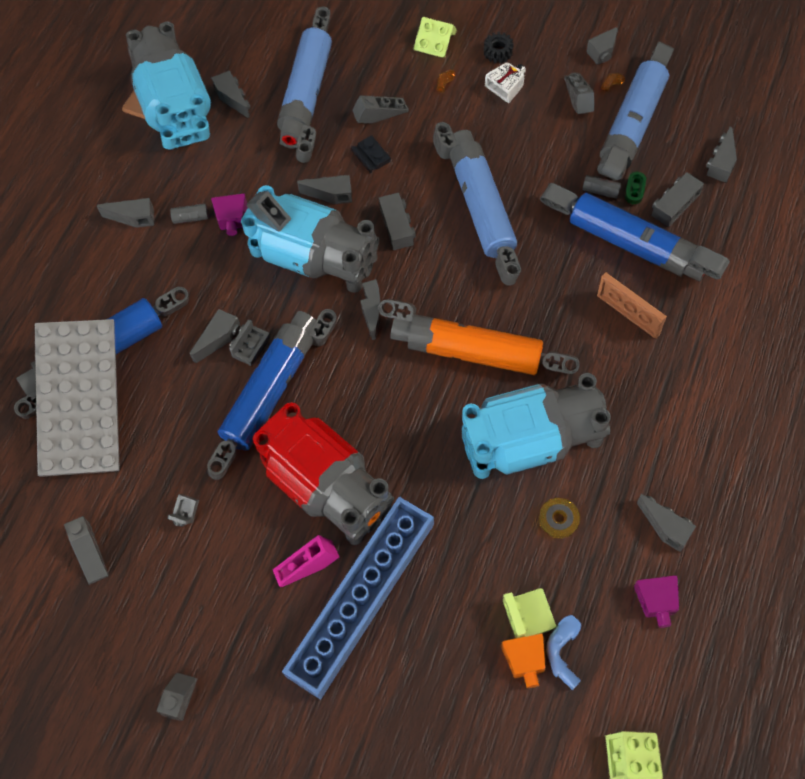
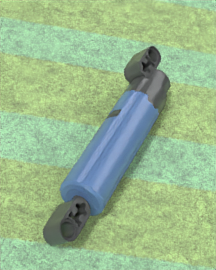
(304, 87)
(635, 114)
(481, 198)

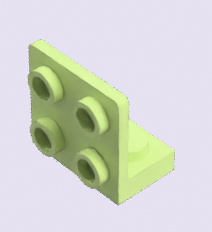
(434, 37)
(529, 613)
(633, 755)

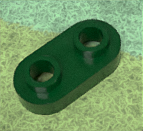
(635, 189)

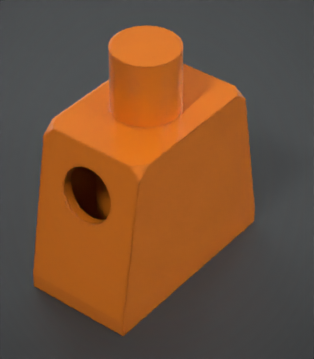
(525, 658)

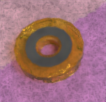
(563, 507)

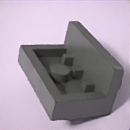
(248, 343)

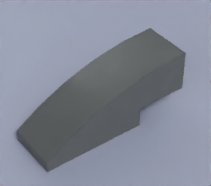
(370, 307)

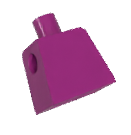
(230, 211)
(658, 598)

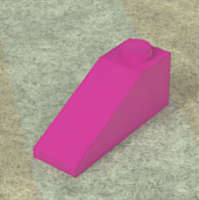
(306, 561)

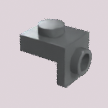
(184, 510)

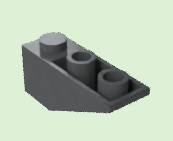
(229, 93)
(580, 93)
(374, 109)
(725, 158)
(329, 189)
(133, 212)
(669, 526)

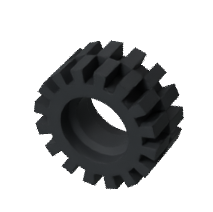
(498, 54)

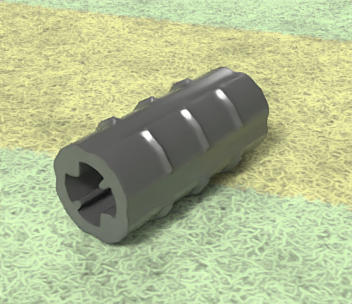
(601, 186)
(189, 213)

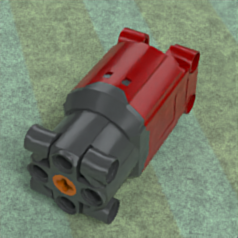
(322, 472)

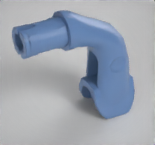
(566, 629)

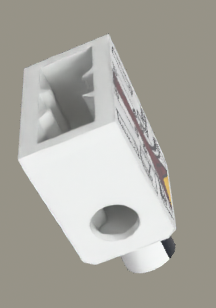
(506, 81)

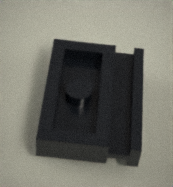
(371, 154)

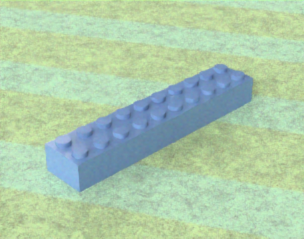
(358, 598)

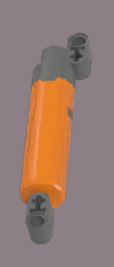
(471, 342)

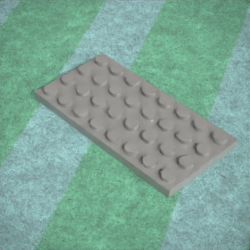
(76, 397)

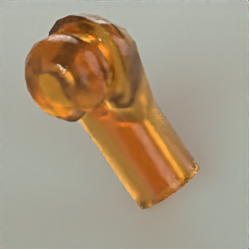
(445, 78)
(613, 78)

